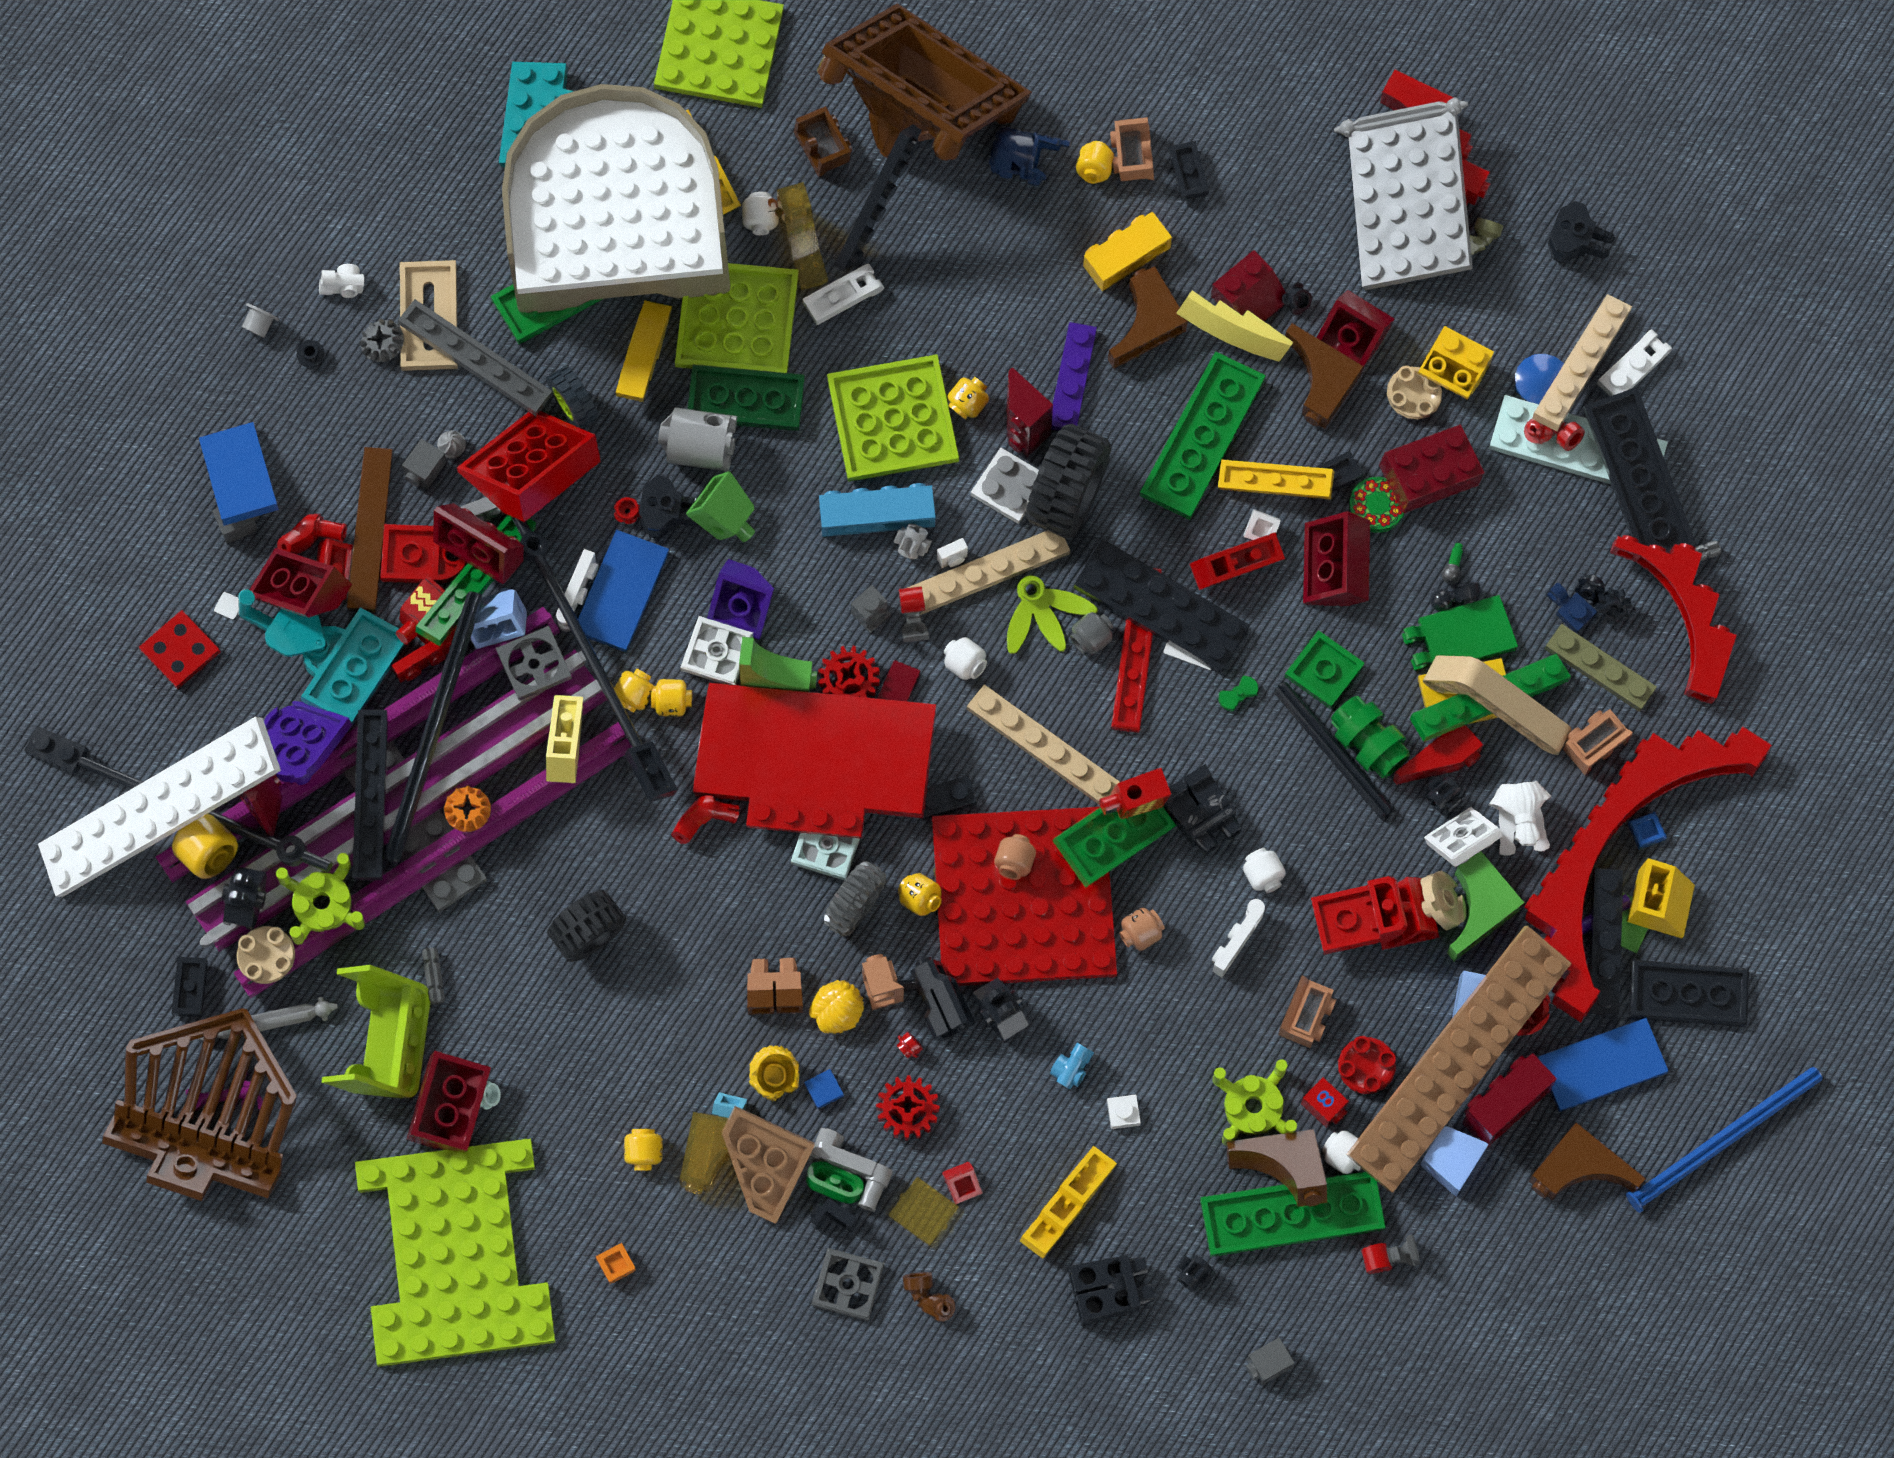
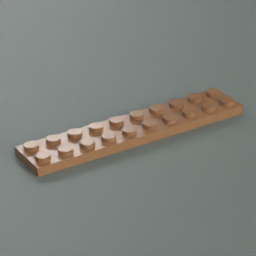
(1458, 1059)

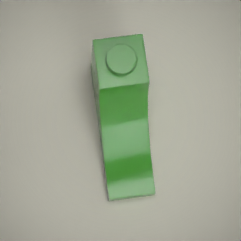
(772, 671)
(1489, 903)

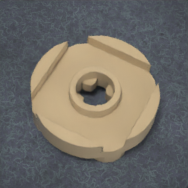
(1442, 901)

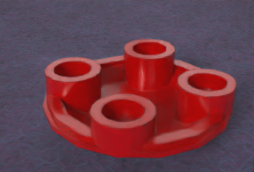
(1366, 1065)

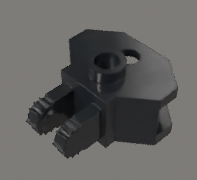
(1573, 234)
(663, 507)
(244, 897)
(1001, 1009)

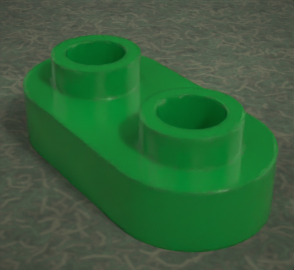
(835, 1182)

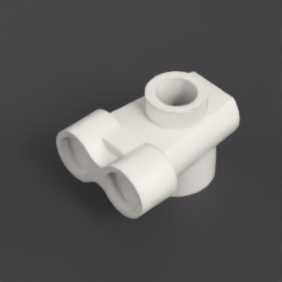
(345, 281)

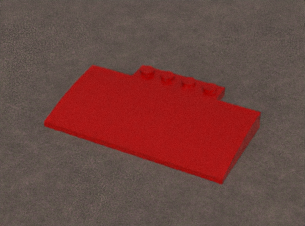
(814, 757)

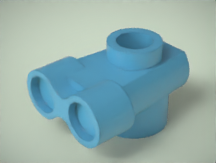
(1070, 1070)

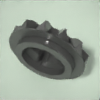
(390, 346)

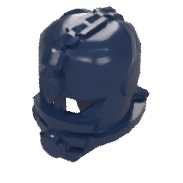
(1021, 151)

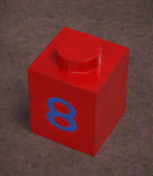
(1325, 1103)

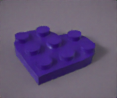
(303, 739)

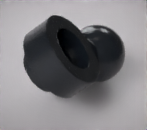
(1443, 599)

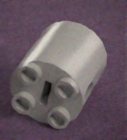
(698, 438)

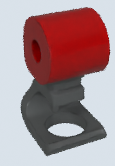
(912, 605)
(1381, 1258)

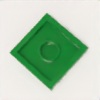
(1324, 669)

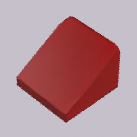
(962, 1182)

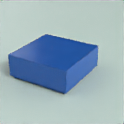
(1647, 830)
(823, 1089)

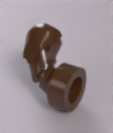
(937, 1305)

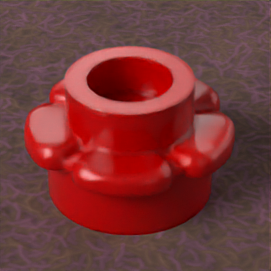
(622, 505)
(909, 1045)

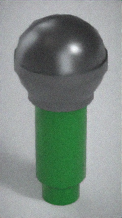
(1451, 573)

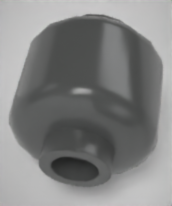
(1091, 633)

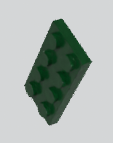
(753, 396)

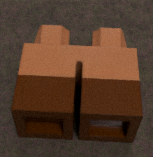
(761, 983)

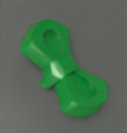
(1247, 688)

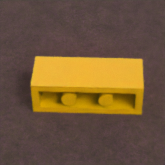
(1126, 250)

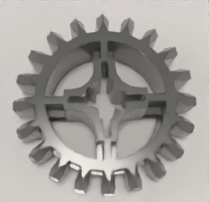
(855, 898)

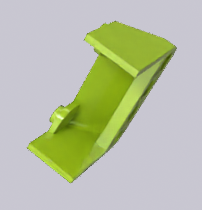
(394, 1034)

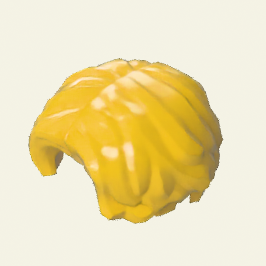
(837, 1007)
(774, 1072)

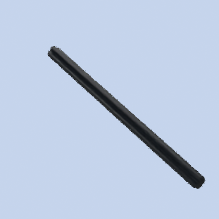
(433, 727)

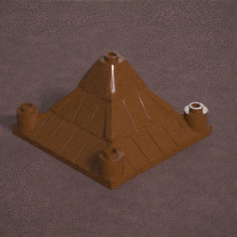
(922, 79)

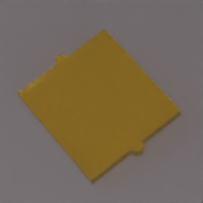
(923, 1211)

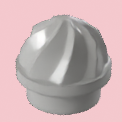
(452, 444)

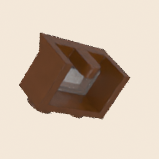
(822, 140)

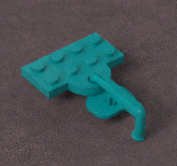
(529, 91)
(348, 667)

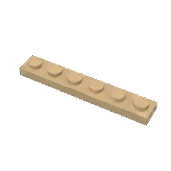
(1582, 362)
(992, 569)
(1041, 744)

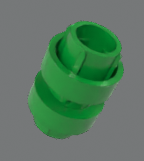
(1361, 726)

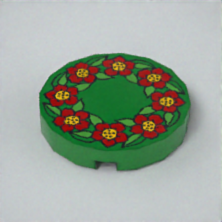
(1376, 502)

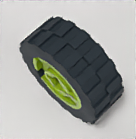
(572, 397)

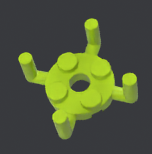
(317, 885)
(1253, 1088)

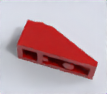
(1237, 561)
(1442, 756)

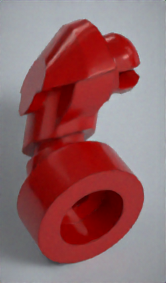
(1568, 435)

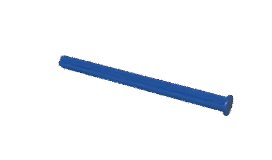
(1724, 1139)

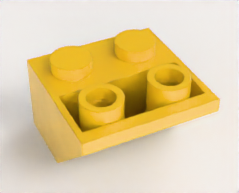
(1456, 363)
(1661, 898)

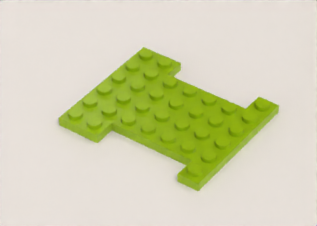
(455, 1256)

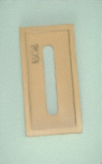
(412, 281)

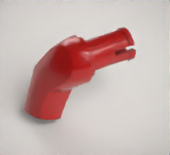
(308, 531)
(701, 812)

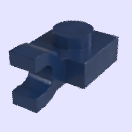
(1573, 610)

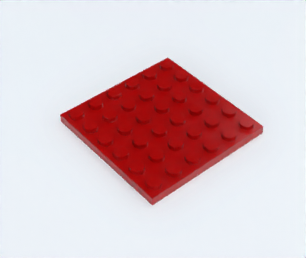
(1022, 927)

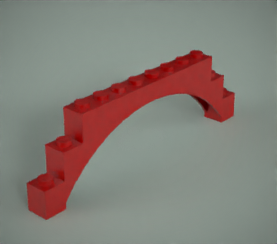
(1652, 773)

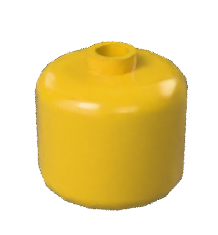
(205, 846)

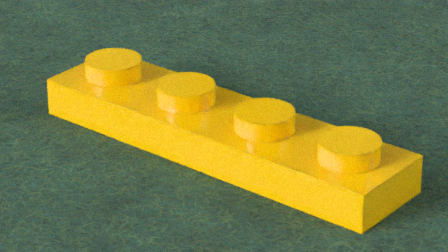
(1276, 479)

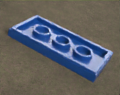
(238, 473)
(622, 590)
(1604, 1064)

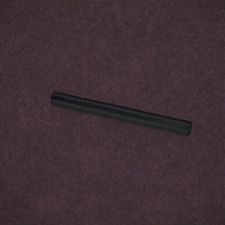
(1333, 750)

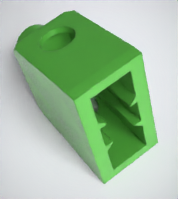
(723, 509)

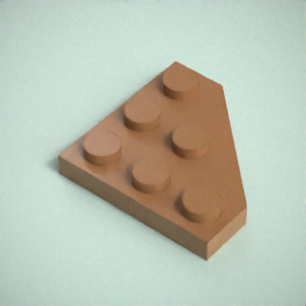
(765, 1161)

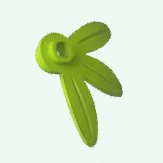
(1046, 620)

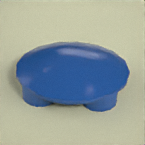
(1536, 376)

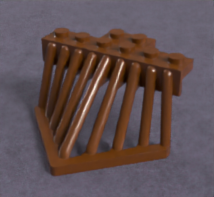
(189, 1154)

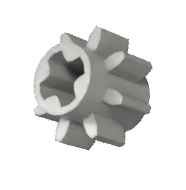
(912, 541)

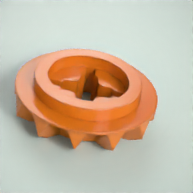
(476, 818)

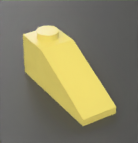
(564, 739)

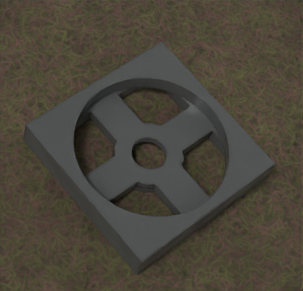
(524, 691)
(833, 1256)

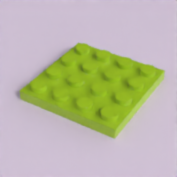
(720, 49)
(744, 326)
(892, 418)

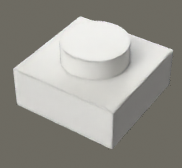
(1261, 525)
(952, 554)
(1123, 1112)

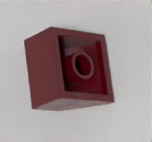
(1250, 287)
(1355, 328)

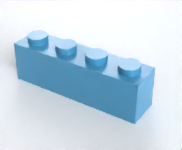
(876, 510)

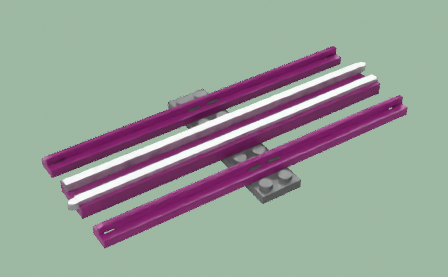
(434, 853)

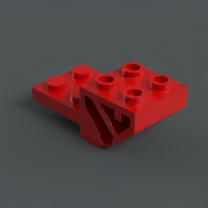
(1373, 914)

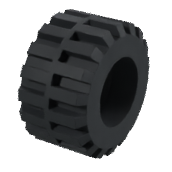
(586, 925)

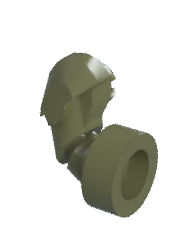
(1487, 232)

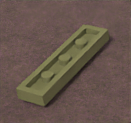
(1600, 667)

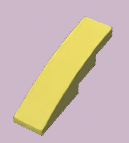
(1240, 331)

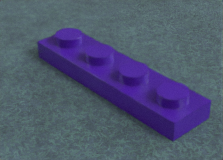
(1072, 375)

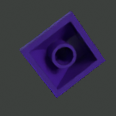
(741, 598)

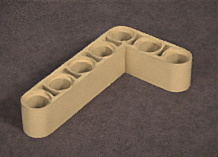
(1500, 697)

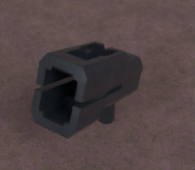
(942, 998)

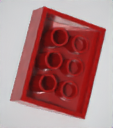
(531, 463)

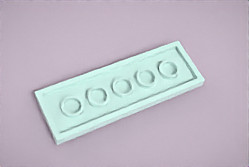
(1581, 460)

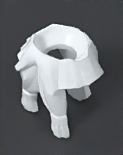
(1521, 812)

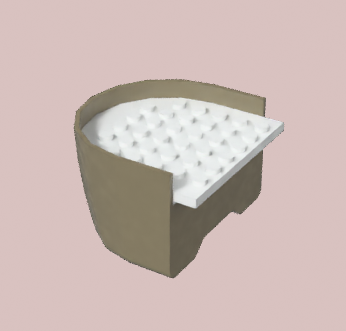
(612, 201)

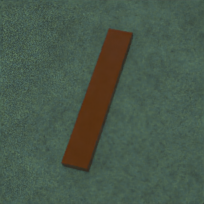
(370, 529)

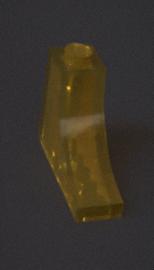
(800, 235)
(703, 1153)

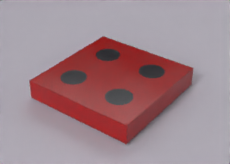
(179, 649)

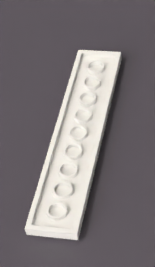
(159, 806)

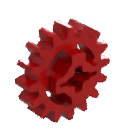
(855, 666)
(918, 1107)

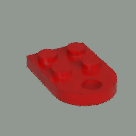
(413, 555)

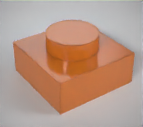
(615, 1263)

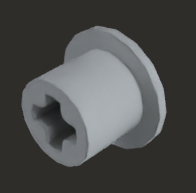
(258, 320)

